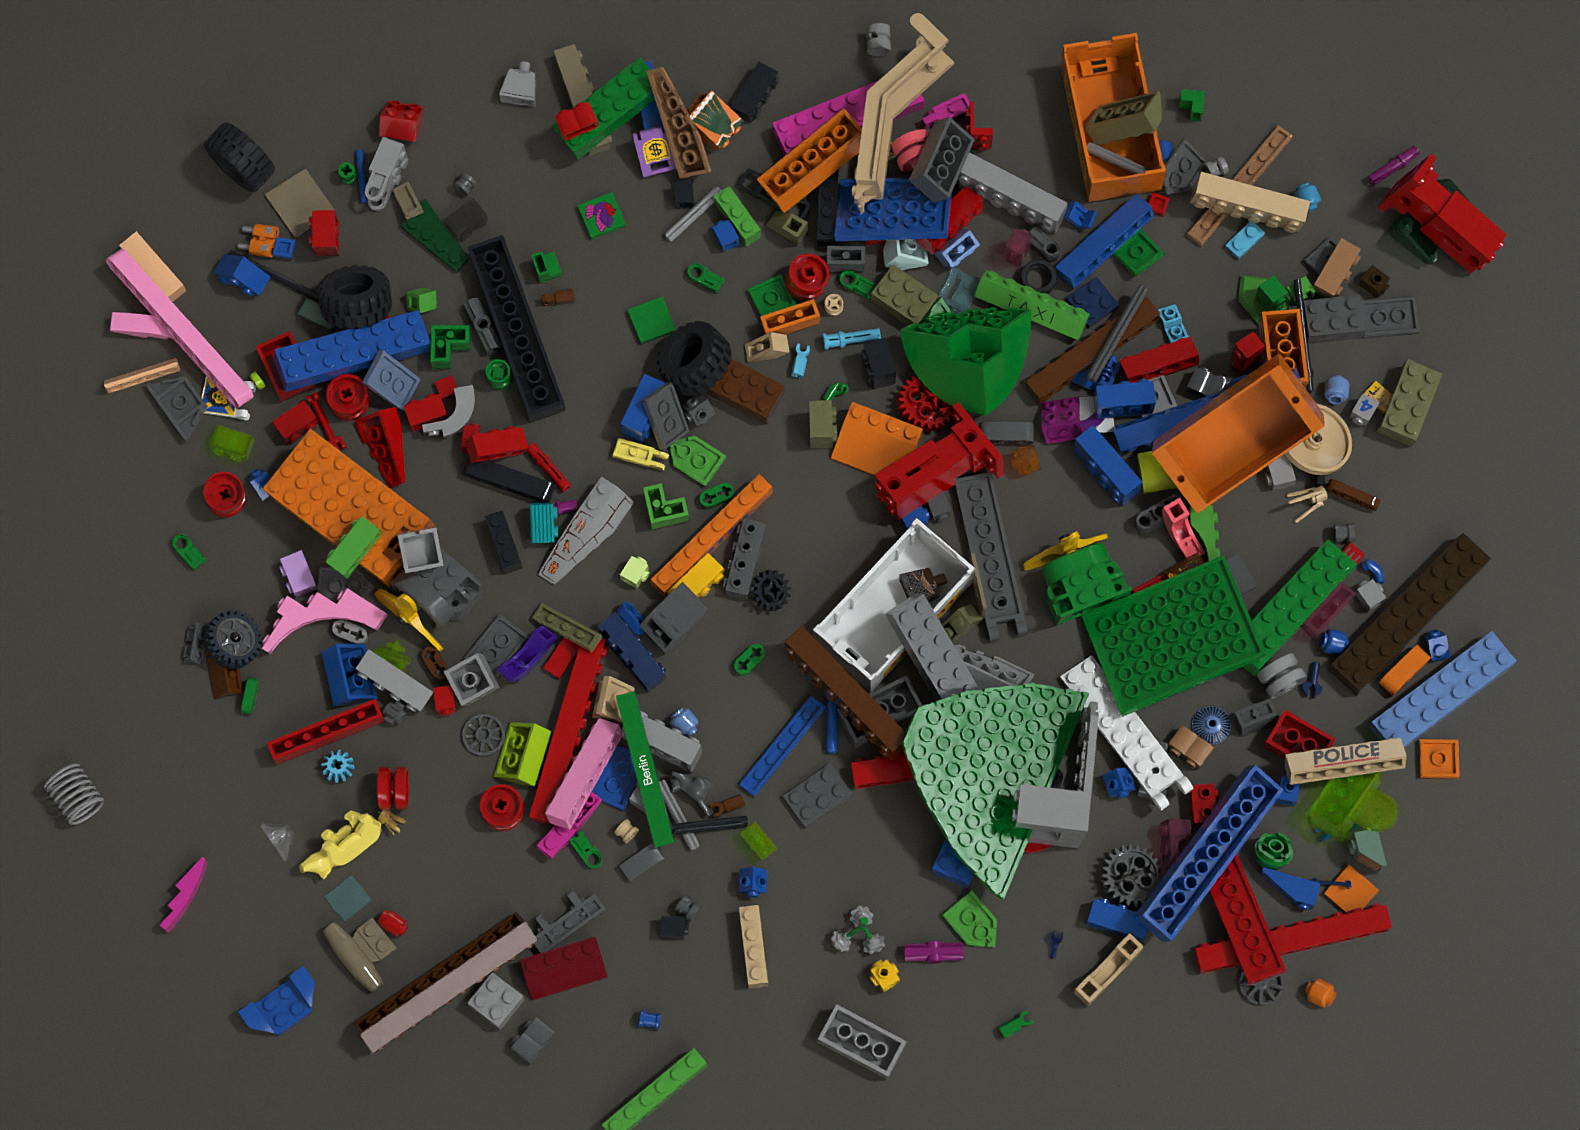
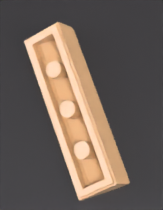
(141, 375)

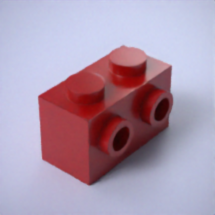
(1202, 802)

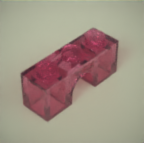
(1172, 832)

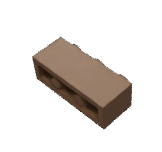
(1337, 269)

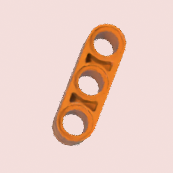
(1404, 670)

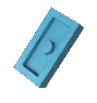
(1244, 240)

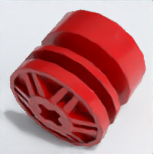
(218, 486)

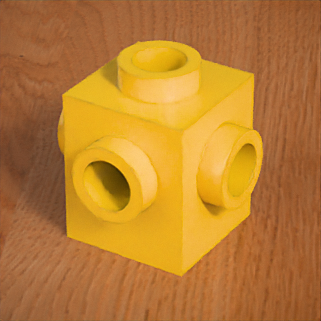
(884, 982)

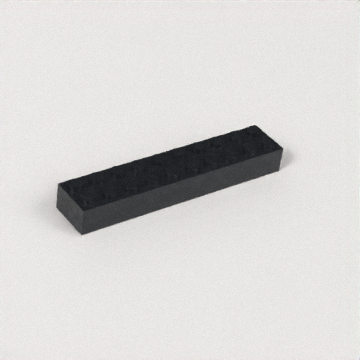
(516, 328)

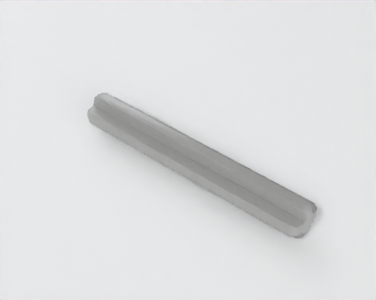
(1115, 159)
(692, 214)
(677, 814)

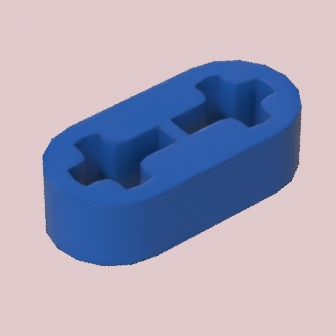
(631, 617)

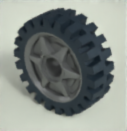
(223, 648)

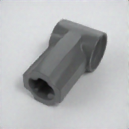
(1044, 243)

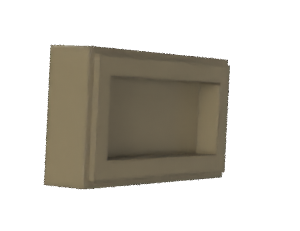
(407, 201)

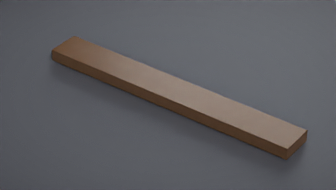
(1249, 175)

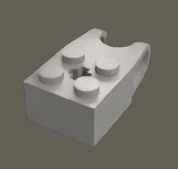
(385, 172)

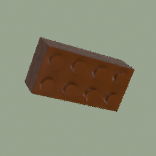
(748, 391)

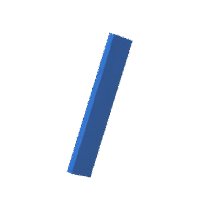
(782, 746)

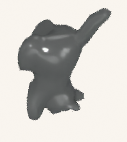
(695, 787)

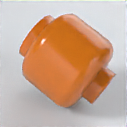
(1320, 993)

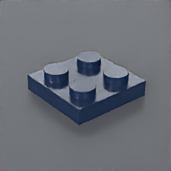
(1095, 300)

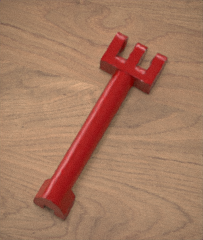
(314, 401)

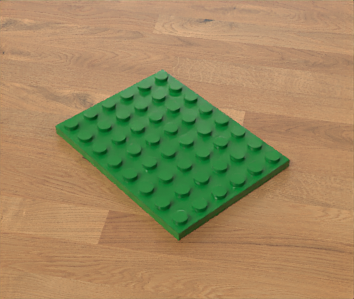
(1173, 636)

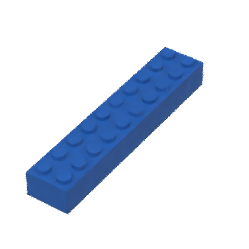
(1208, 853)

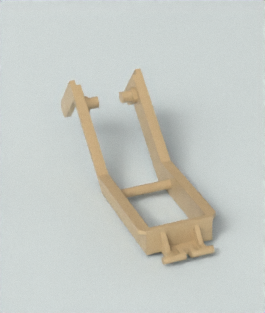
(889, 99)

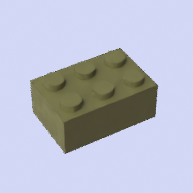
(903, 296)

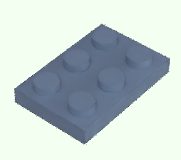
(391, 380)

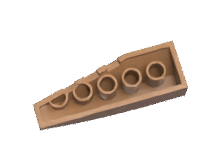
(679, 128)

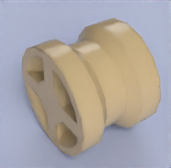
(833, 300)
(626, 831)

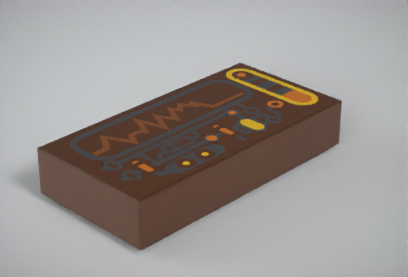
(1185, 565)

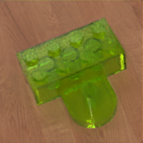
(1352, 801)

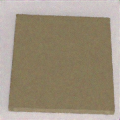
(296, 200)
(978, 589)

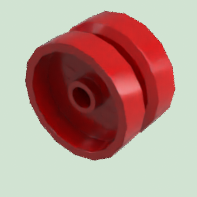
(807, 277)
(348, 397)
(389, 788)
(499, 796)

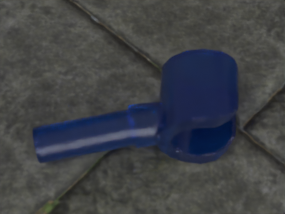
(1056, 941)

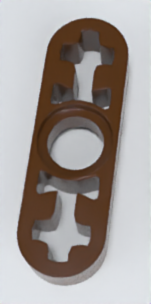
(1353, 495)

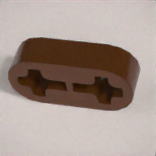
(438, 661)

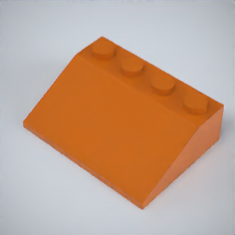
(874, 440)

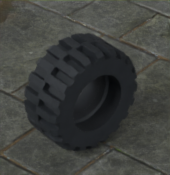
(239, 157)
(354, 297)
(705, 369)

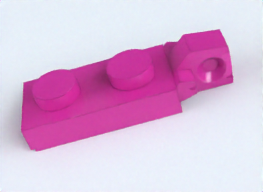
(952, 108)

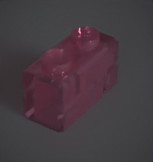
(1018, 247)

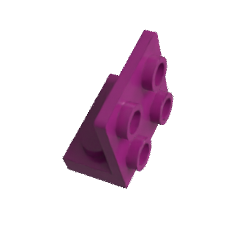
(1061, 420)

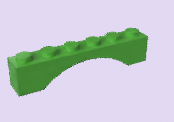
(1203, 527)

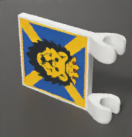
(219, 404)

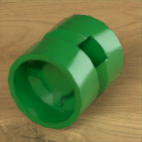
(498, 374)

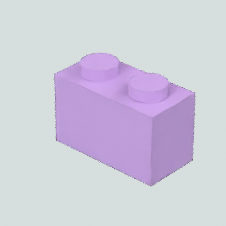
(298, 574)

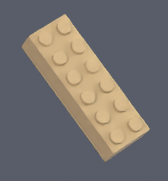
(1249, 202)

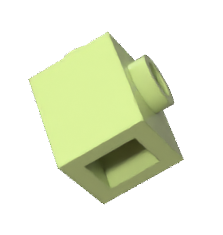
(635, 572)

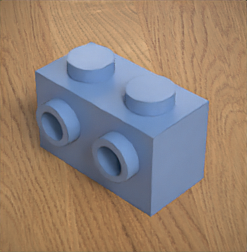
(957, 248)

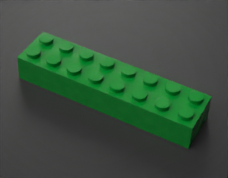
(1298, 600)

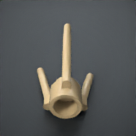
(1315, 495)

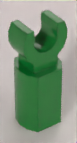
(1014, 1025)

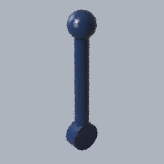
(1347, 883)

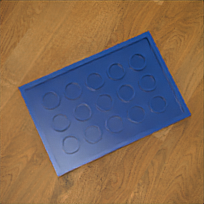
(900, 214)

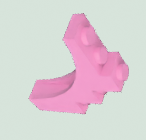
(319, 608)

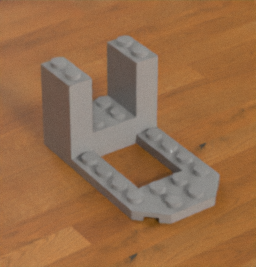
(1056, 814)

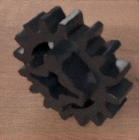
(765, 598)

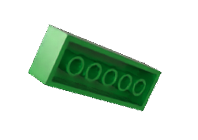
(613, 106)

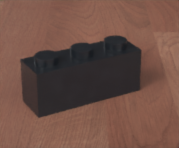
(755, 92)
(503, 542)

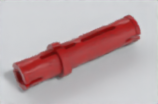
(542, 460)

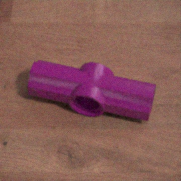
(934, 952)

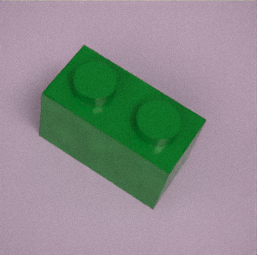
(1271, 294)

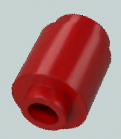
(393, 923)

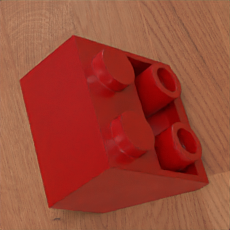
(401, 120)

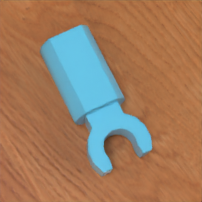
(800, 362)

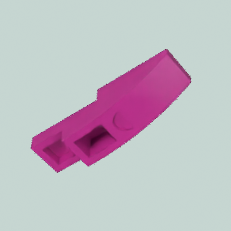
(560, 837)

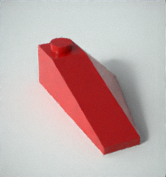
(384, 437)

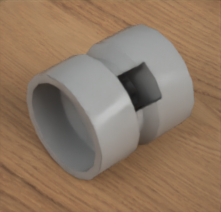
(878, 39)

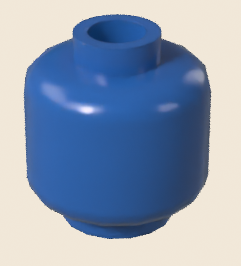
(1333, 642)

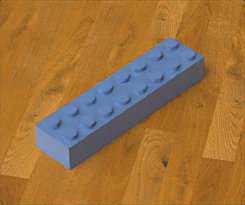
(1444, 691)

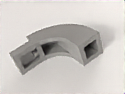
(455, 423)

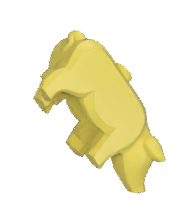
(344, 845)

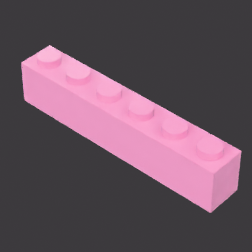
(584, 773)

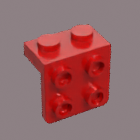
(982, 136)

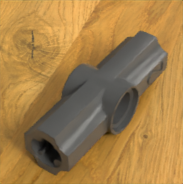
(487, 335)

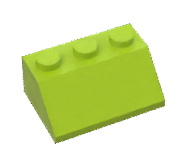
(522, 753)

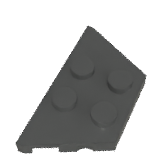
(180, 403)

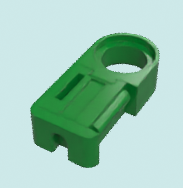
(707, 278)
(860, 284)
(189, 552)
(585, 849)

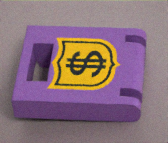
(652, 149)

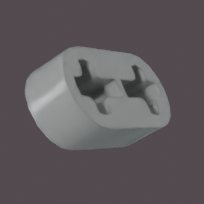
(352, 628)

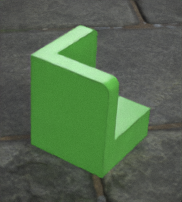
(421, 299)

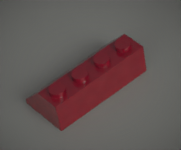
(563, 968)

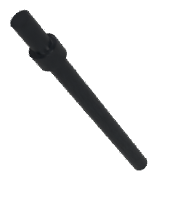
(282, 279)
(1300, 305)

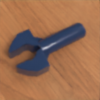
(1313, 681)

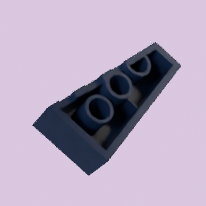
(631, 652)

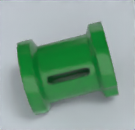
(343, 169)

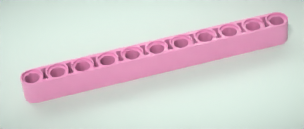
(179, 328)

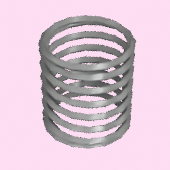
(89, 802)

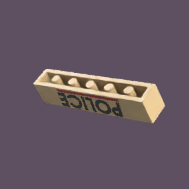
(1345, 761)

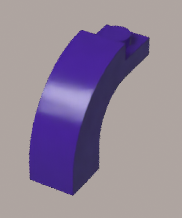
(529, 655)

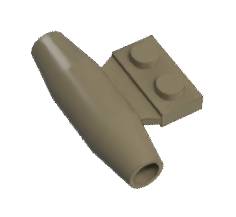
(360, 952)

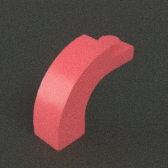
(1176, 521)

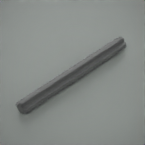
(1117, 333)

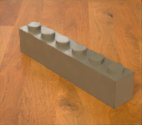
(576, 83)

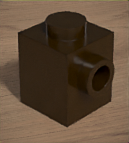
(1375, 281)

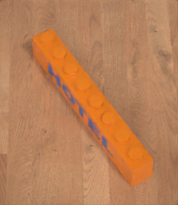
(713, 534)

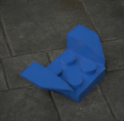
(282, 1006)

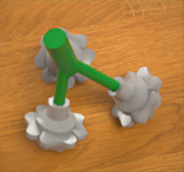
(861, 918)

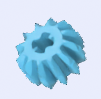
(345, 764)

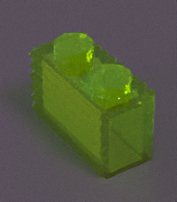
(231, 443)

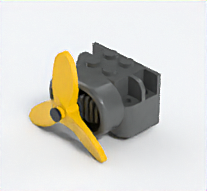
(433, 595)

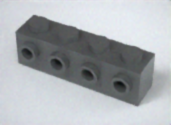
(745, 559)

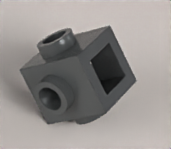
(698, 410)

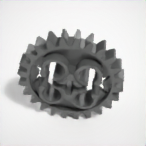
(1125, 859)

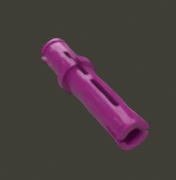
(1400, 161)

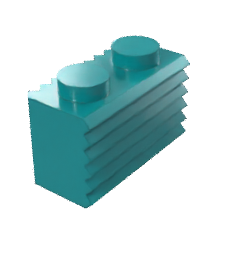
(542, 522)

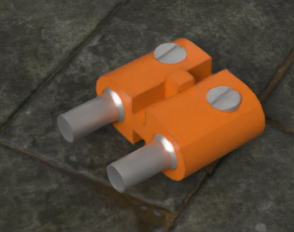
(263, 240)

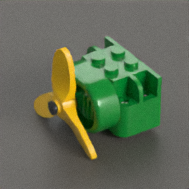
(1078, 577)

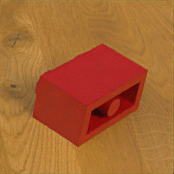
(425, 411)
(295, 422)

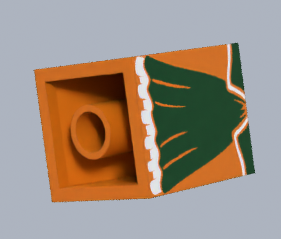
(714, 120)

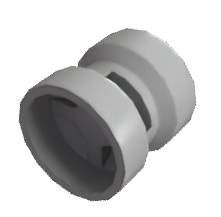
(1217, 168)

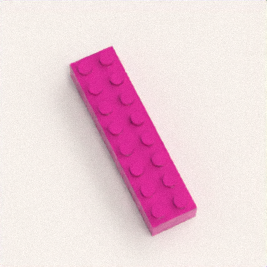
(799, 126)

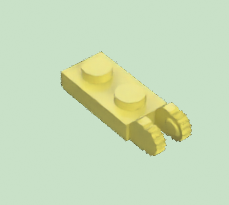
(638, 454)

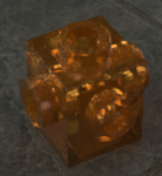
(1025, 460)

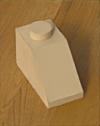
(767, 347)

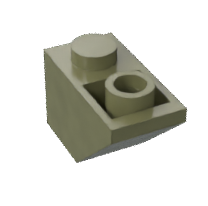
(788, 226)
(961, 622)

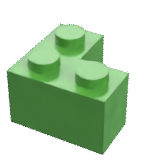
(663, 512)

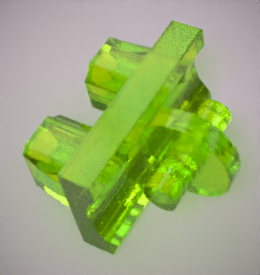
(401, 661)
(758, 841)

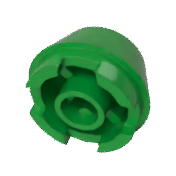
(1273, 851)

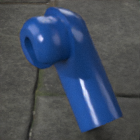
(1375, 568)

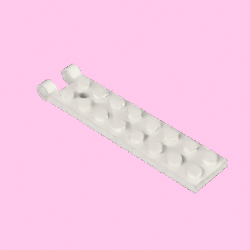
(1127, 734)

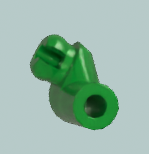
(835, 390)

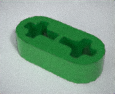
(715, 491)
(746, 656)
(250, 695)

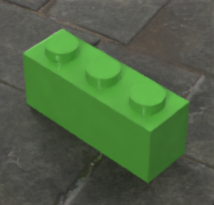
(733, 209)
(353, 547)

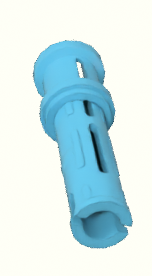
(839, 338)

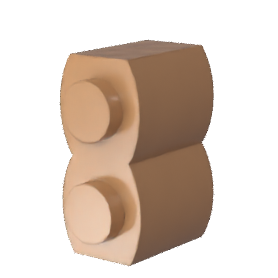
(1190, 747)

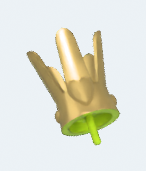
(386, 818)

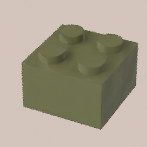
(821, 420)

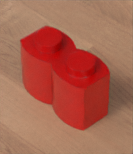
(576, 121)

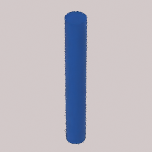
(361, 175)

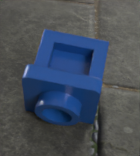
(1079, 215)
(258, 480)
(1437, 645)

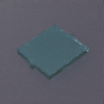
(348, 898)

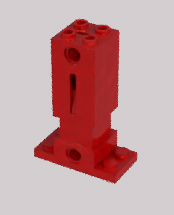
(1445, 217)
(936, 466)

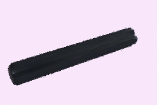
(709, 825)

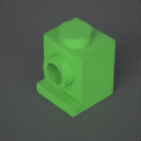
(1307, 290)

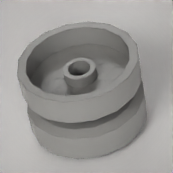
(1282, 676)

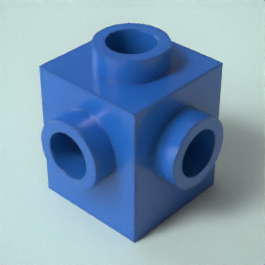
(1119, 782)
(753, 881)

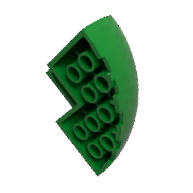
(970, 355)

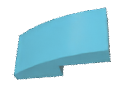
(1172, 323)

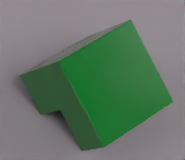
(1193, 101)
(546, 266)

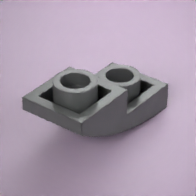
(641, 862)

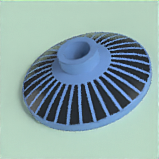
(1210, 734)

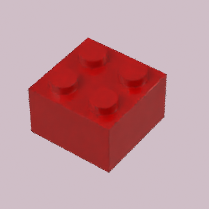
(325, 232)

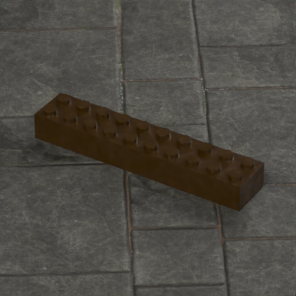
(1409, 614)

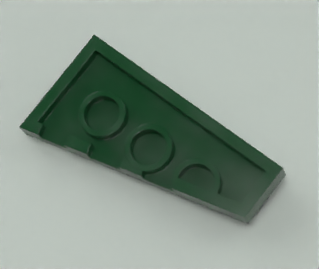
(435, 237)

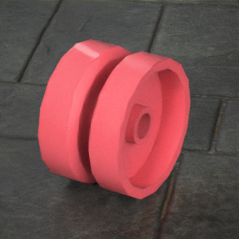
(908, 148)

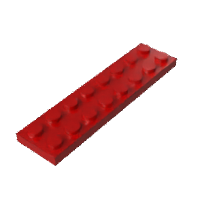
(1246, 924)

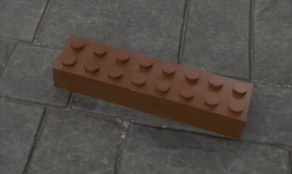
(845, 692)

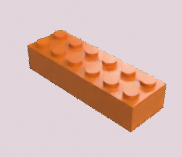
(812, 161)

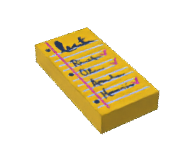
(1379, 394)

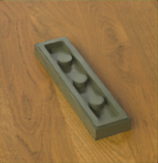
(567, 627)

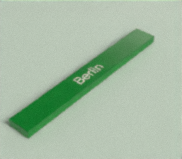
(645, 769)

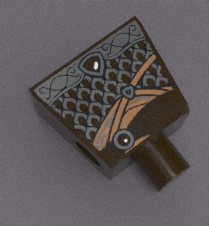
(922, 582)

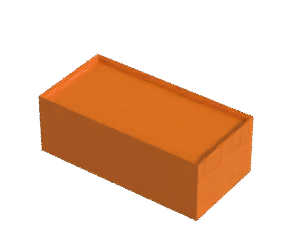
(1238, 433)

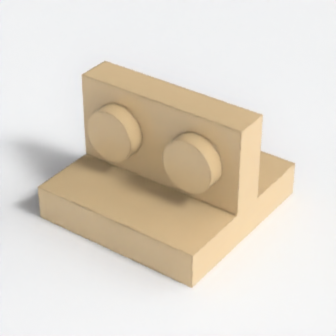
(606, 703)

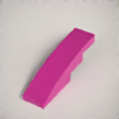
(188, 888)

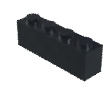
(827, 210)

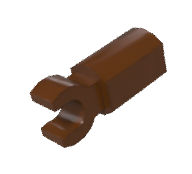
(559, 297)
(728, 805)

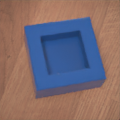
(284, 248)

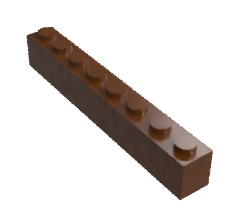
(1084, 354)

